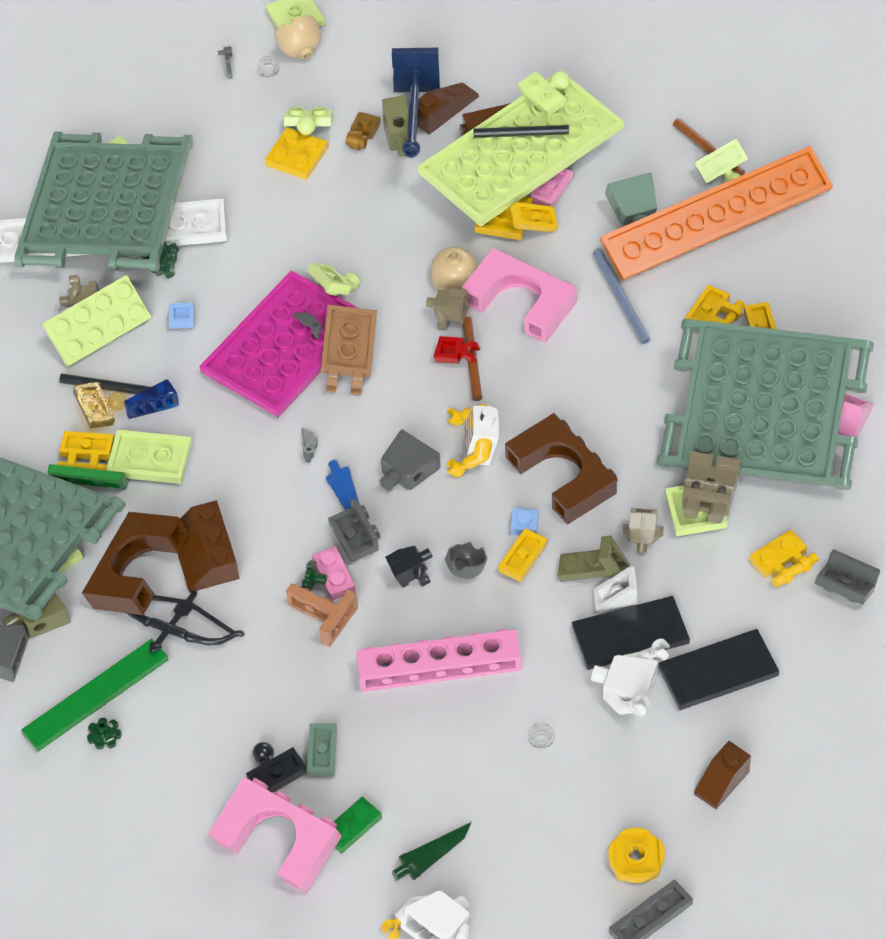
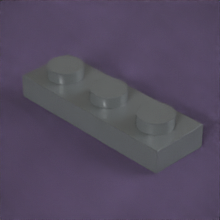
(652, 913)

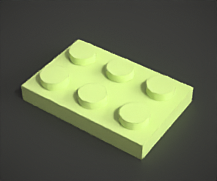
(150, 456)

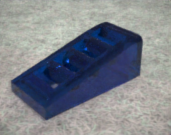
(152, 400)

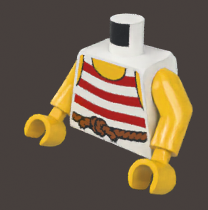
(480, 436)

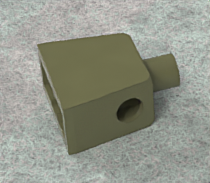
(395, 129)
(53, 616)

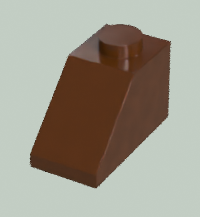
(723, 774)

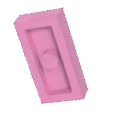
(550, 191)
(338, 577)

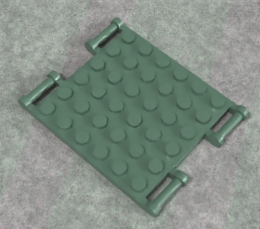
(104, 200)
(767, 401)
(40, 529)

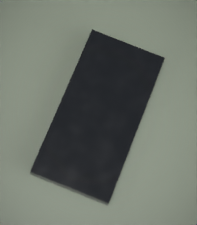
(629, 631)
(718, 669)

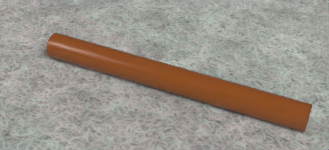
(700, 141)
(473, 367)

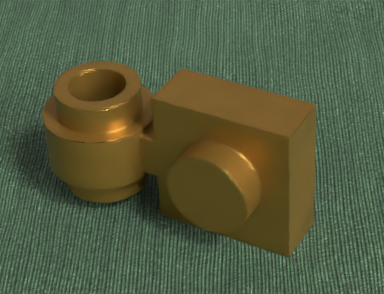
(362, 129)

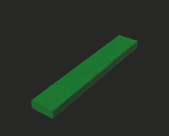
(93, 696)

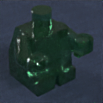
(167, 260)

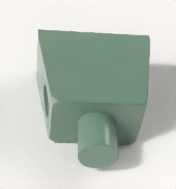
(632, 198)

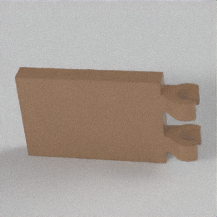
(348, 345)

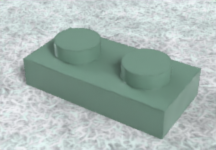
(322, 750)

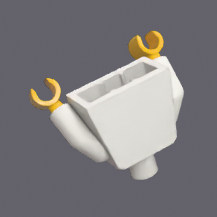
(431, 918)

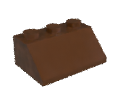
(207, 551)

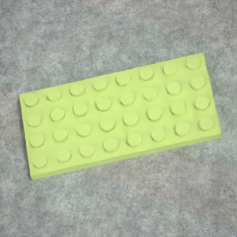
(495, 172)

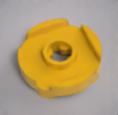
(636, 870)

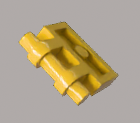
(712, 303)
(86, 446)
(779, 553)

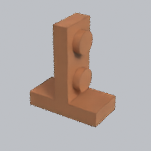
(323, 609)

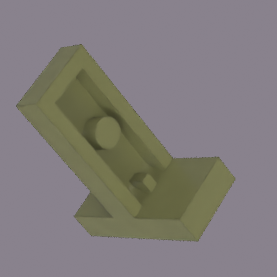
(593, 563)

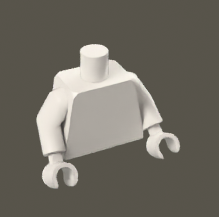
(631, 679)

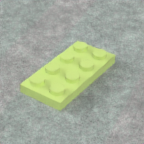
(96, 320)

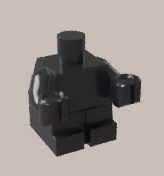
(409, 565)

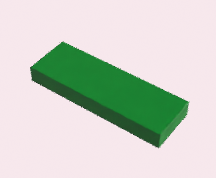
(89, 476)

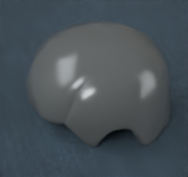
(466, 560)

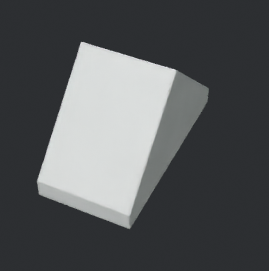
(616, 592)

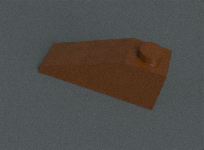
(442, 104)

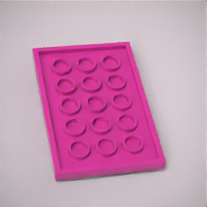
(271, 352)

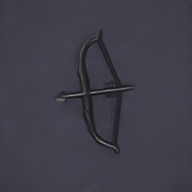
(183, 608)

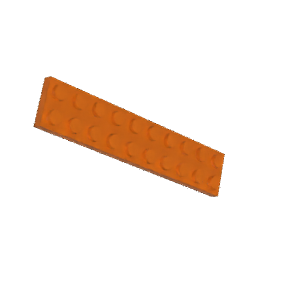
(715, 213)

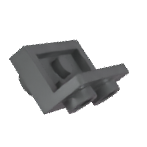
(355, 532)
(848, 577)

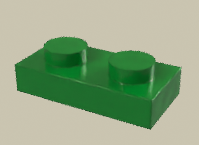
(355, 823)

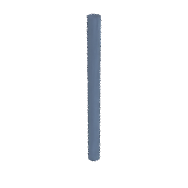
(621, 296)

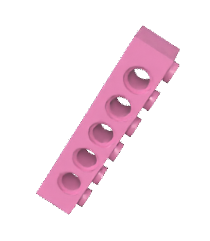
(450, 667)

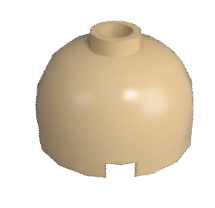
(299, 38)
(452, 268)

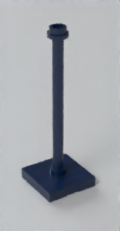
(414, 72)

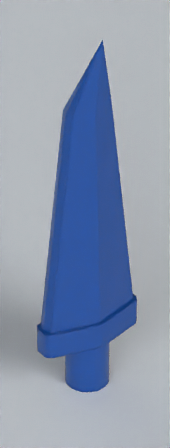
(342, 483)

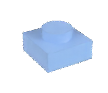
(181, 315)
(524, 518)

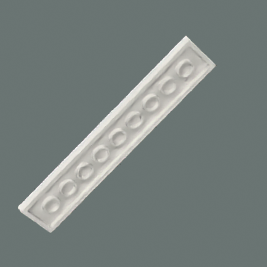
(190, 224)

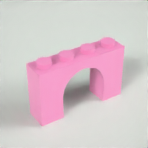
(502, 272)
(253, 804)

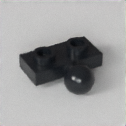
(278, 770)

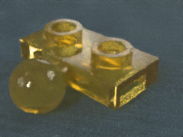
(95, 406)

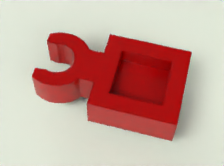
(453, 349)

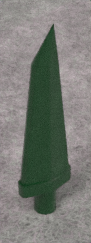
(420, 859)

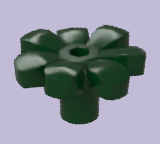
(312, 576)
(104, 733)

